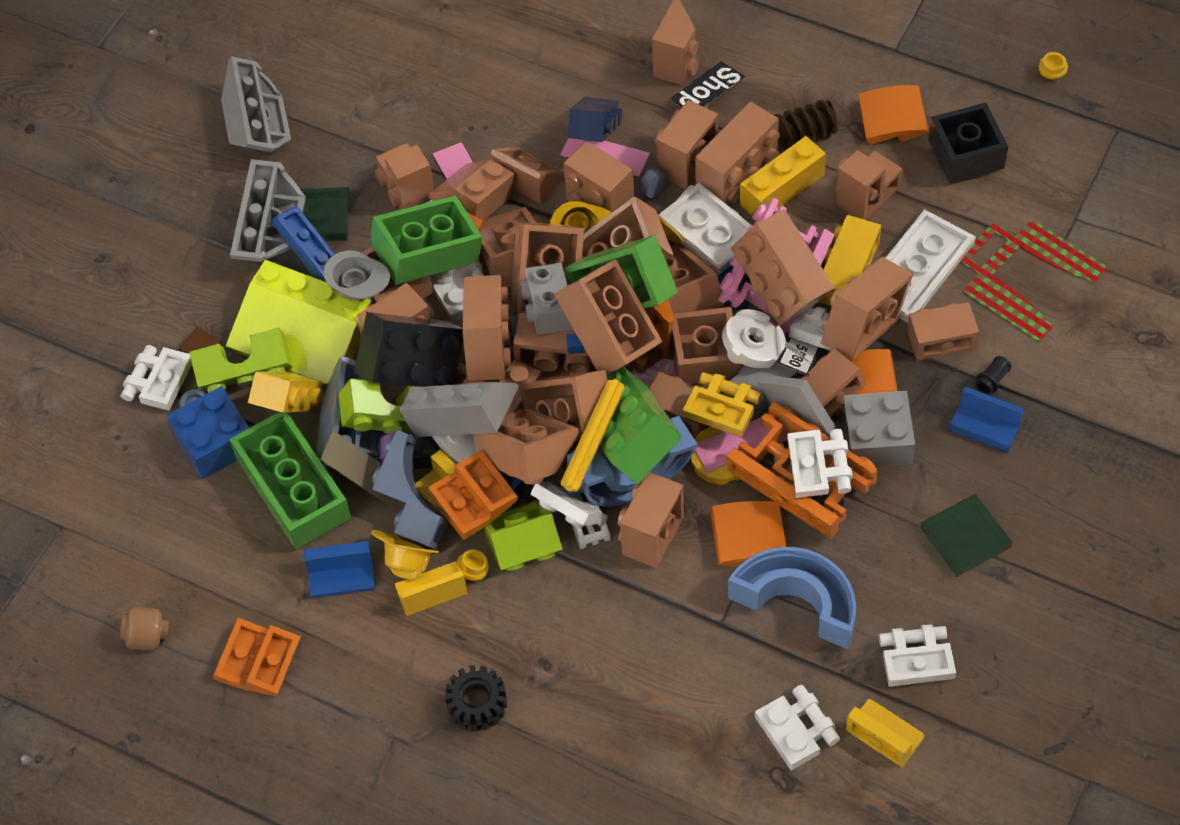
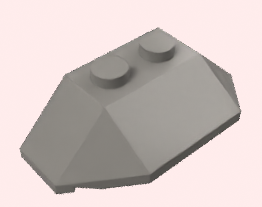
(253, 108)
(265, 196)

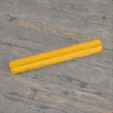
(592, 435)

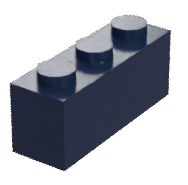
(594, 119)

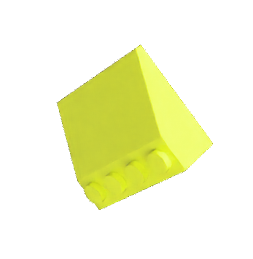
(309, 312)

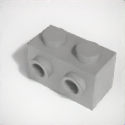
(543, 307)

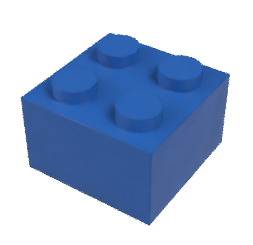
(205, 431)

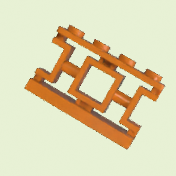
(780, 484)

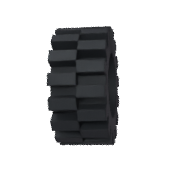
(476, 680)

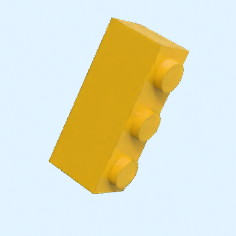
(784, 176)
(852, 252)
(285, 392)

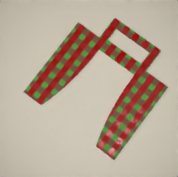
(1003, 299)

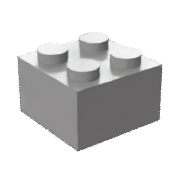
(879, 427)

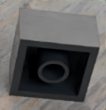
(967, 142)

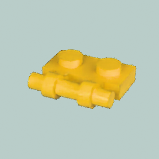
(718, 410)

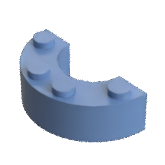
(610, 487)
(801, 575)

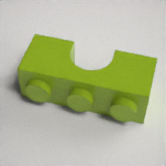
(267, 355)
(366, 409)

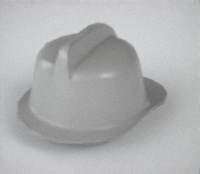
(356, 275)

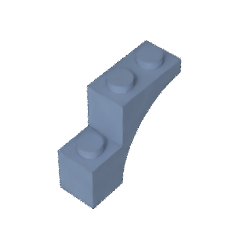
(396, 481)

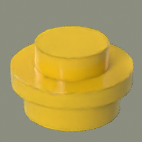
(1053, 66)
(473, 565)

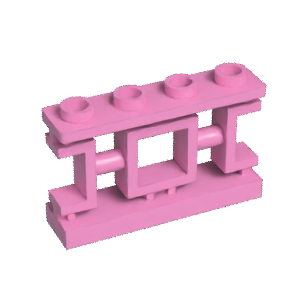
(817, 243)

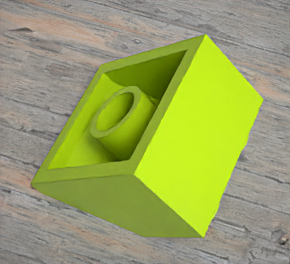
(522, 535)

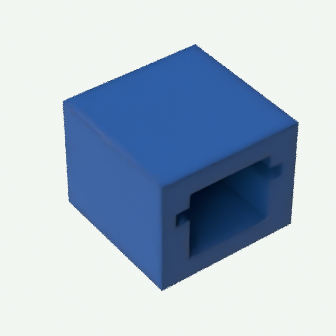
(573, 344)

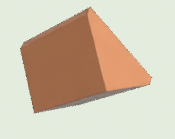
(533, 175)

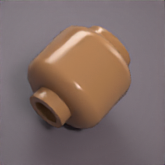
(143, 628)

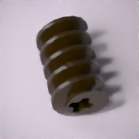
(806, 121)

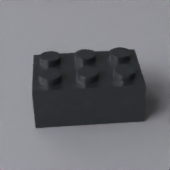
(408, 350)

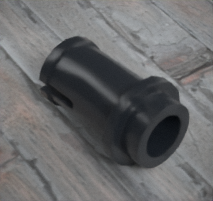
(988, 381)

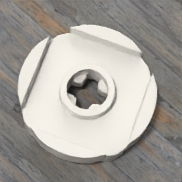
(745, 351)

